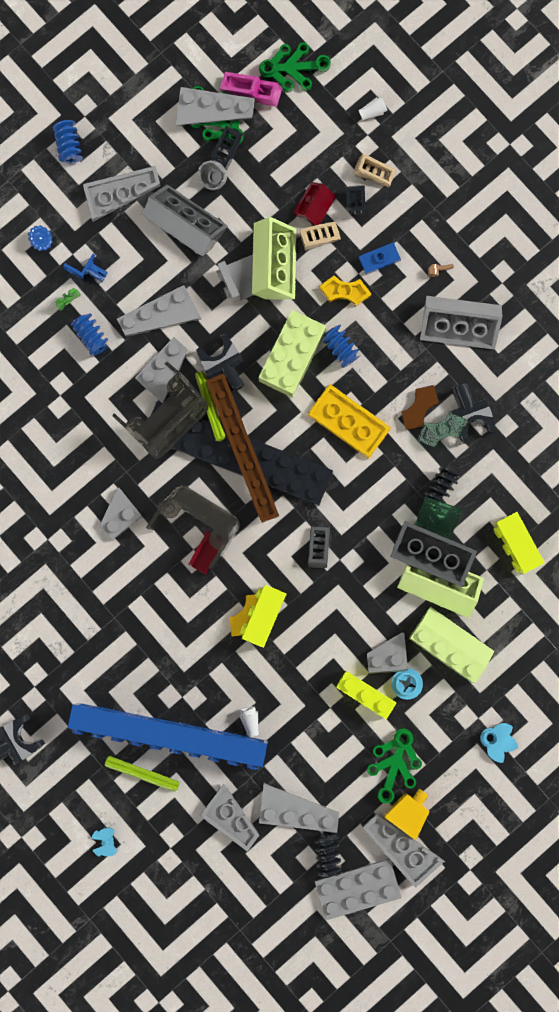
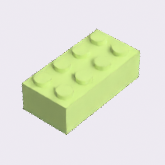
(292, 353)

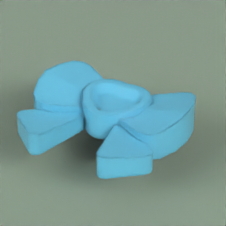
(106, 836)

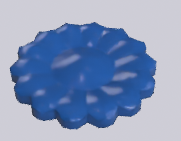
(40, 238)

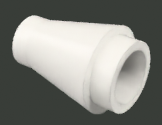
(374, 108)
(249, 718)

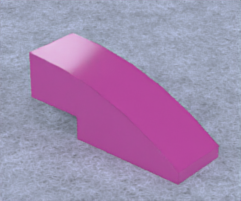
(252, 87)

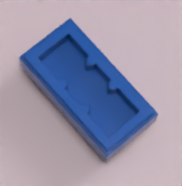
(379, 258)

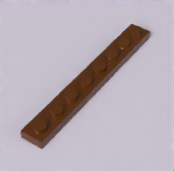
(242, 448)

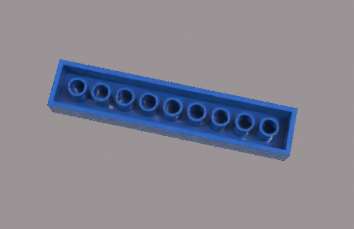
(167, 734)

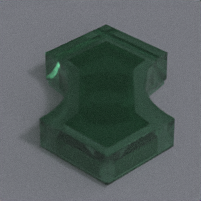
(451, 426)

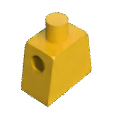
(409, 813)

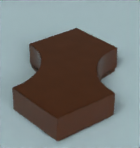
(424, 400)

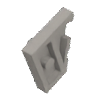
(119, 515)
(388, 656)

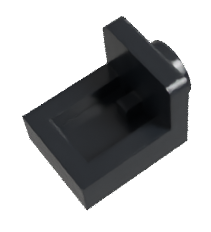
(355, 199)

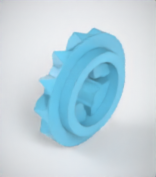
(410, 692)

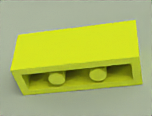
(518, 543)
(262, 615)
(366, 694)

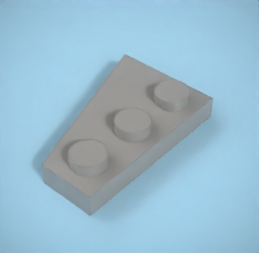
(156, 374)
(230, 819)

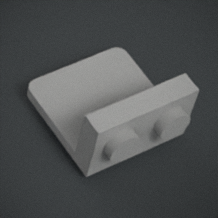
(237, 278)

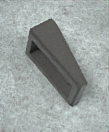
(316, 563)

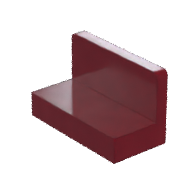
(315, 203)
(203, 555)

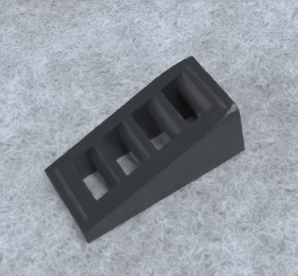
(214, 157)

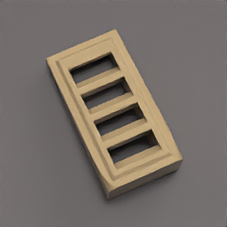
(364, 173)
(322, 241)

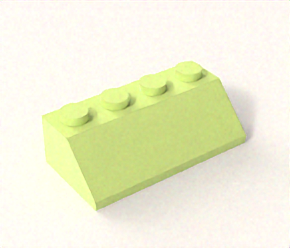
(274, 260)
(442, 592)
(452, 645)

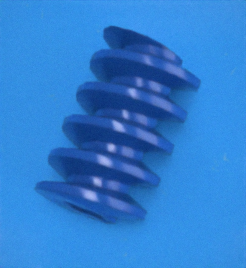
(66, 142)
(89, 334)
(340, 346)

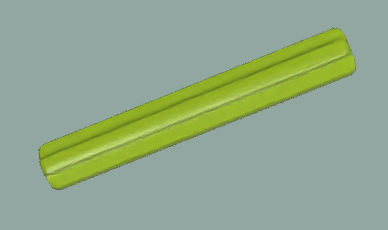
(212, 411)
(142, 773)

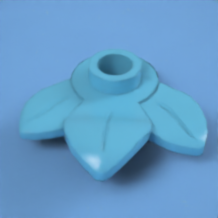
(501, 741)

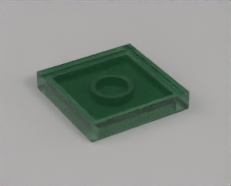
(438, 517)

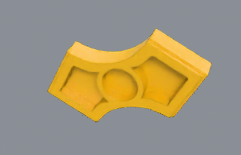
(336, 289)
(238, 620)

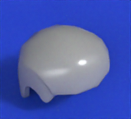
(212, 175)

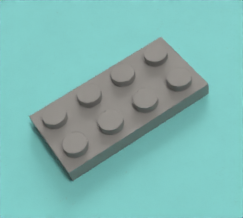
(358, 889)

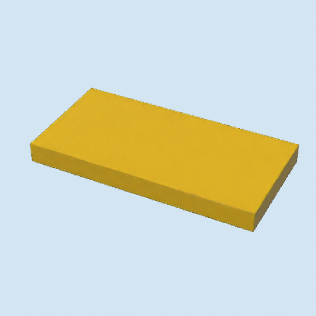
(349, 421)

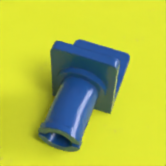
(90, 269)

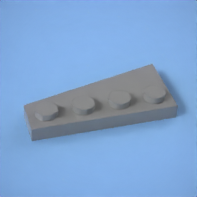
(206, 106)

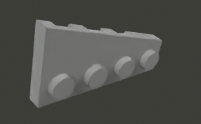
(114, 192)
(160, 313)
(294, 811)
(406, 853)

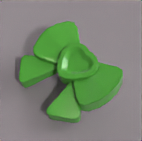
(62, 302)

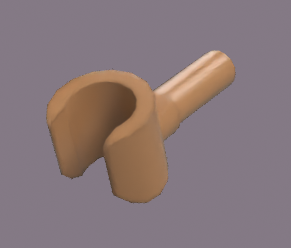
(433, 270)

